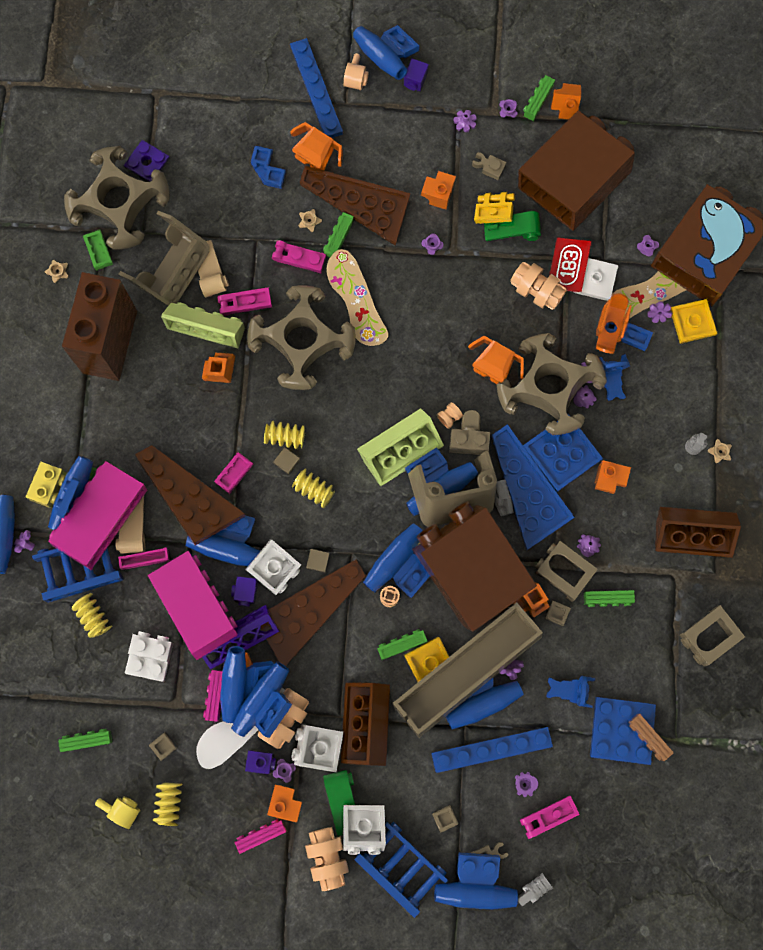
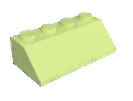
(203, 324)
(400, 446)

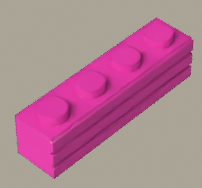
(144, 559)
(213, 703)
(258, 837)

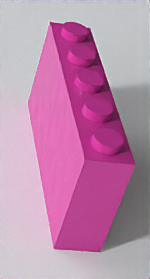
(97, 515)
(193, 604)

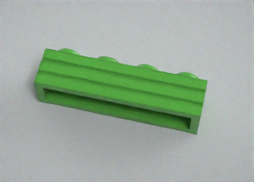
(539, 97)
(339, 234)
(609, 597)
(401, 645)
(84, 741)

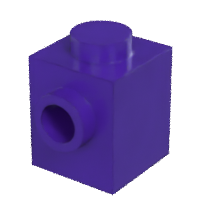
(415, 75)
(245, 591)
(260, 762)

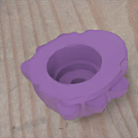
(582, 400)
(586, 549)
(531, 784)

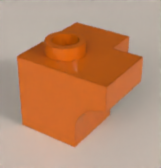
(566, 100)
(439, 190)
(219, 368)
(611, 475)
(534, 601)
(283, 804)

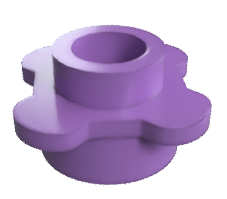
(508, 104)
(433, 238)
(648, 251)
(278, 773)

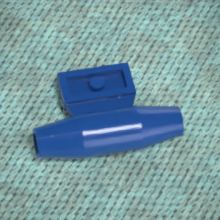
(388, 49)
(436, 470)
(70, 489)
(7, 524)
(229, 544)
(400, 564)
(238, 681)
(484, 703)
(265, 704)
(476, 885)

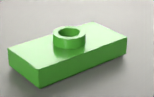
(98, 250)

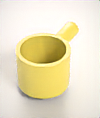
(122, 812)

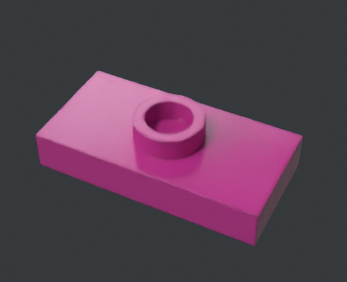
(233, 473)

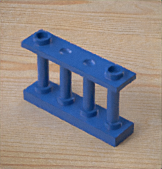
(73, 586)
(395, 889)

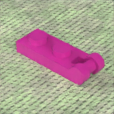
(299, 257)
(245, 301)
(550, 816)

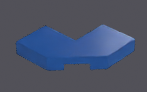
(261, 163)

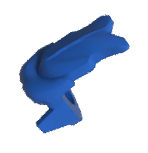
(613, 375)
(574, 690)

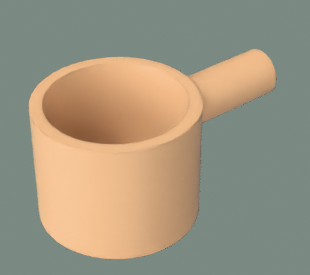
(355, 74)

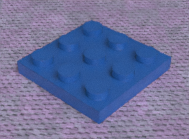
(562, 456)
(611, 731)

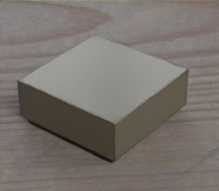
(286, 460)
(317, 560)
(557, 613)
(163, 746)
(445, 818)

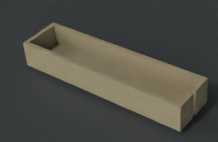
(467, 670)

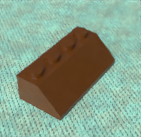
(697, 532)
(365, 724)

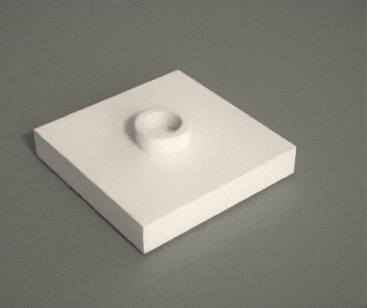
(599, 279)

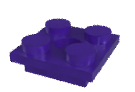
(143, 152)

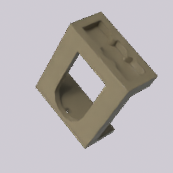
(545, 571)
(690, 636)

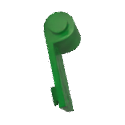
(522, 224)
(339, 794)

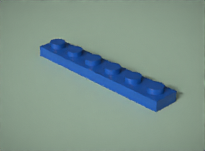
(316, 88)
(491, 750)

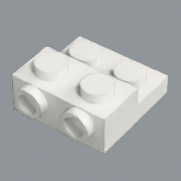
(274, 567)
(149, 656)
(317, 748)
(364, 829)

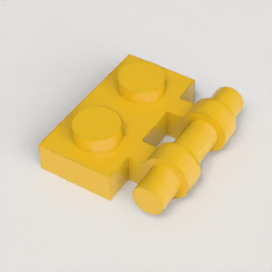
(494, 212)

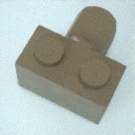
(469, 438)

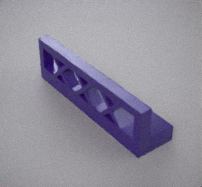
(246, 625)

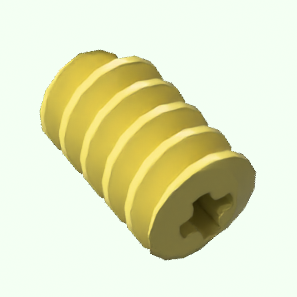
(284, 435)
(313, 487)
(90, 617)
(167, 804)

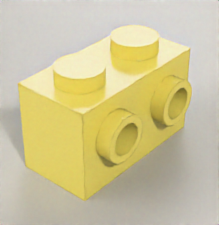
(46, 484)

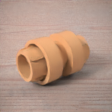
(531, 281)
(296, 712)
(328, 867)

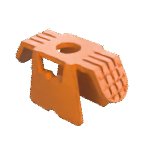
(315, 147)
(613, 312)
(495, 360)

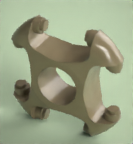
(123, 216)
(301, 316)
(549, 364)

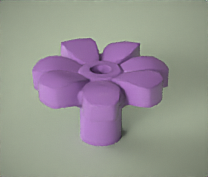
(465, 121)
(659, 311)
(23, 542)
(512, 669)

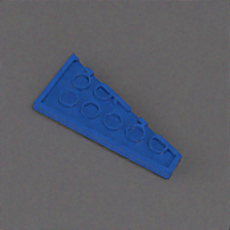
(532, 496)

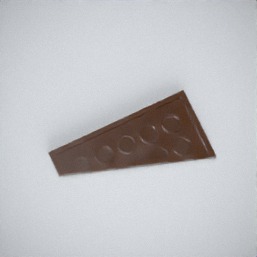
(371, 204)
(191, 501)
(309, 609)

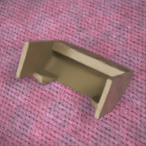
(177, 266)
(436, 506)

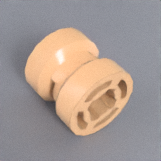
(450, 415)
(389, 596)

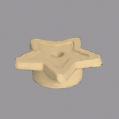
(305, 217)
(57, 266)
(725, 451)

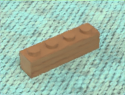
(653, 740)

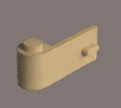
(210, 274)
(131, 533)

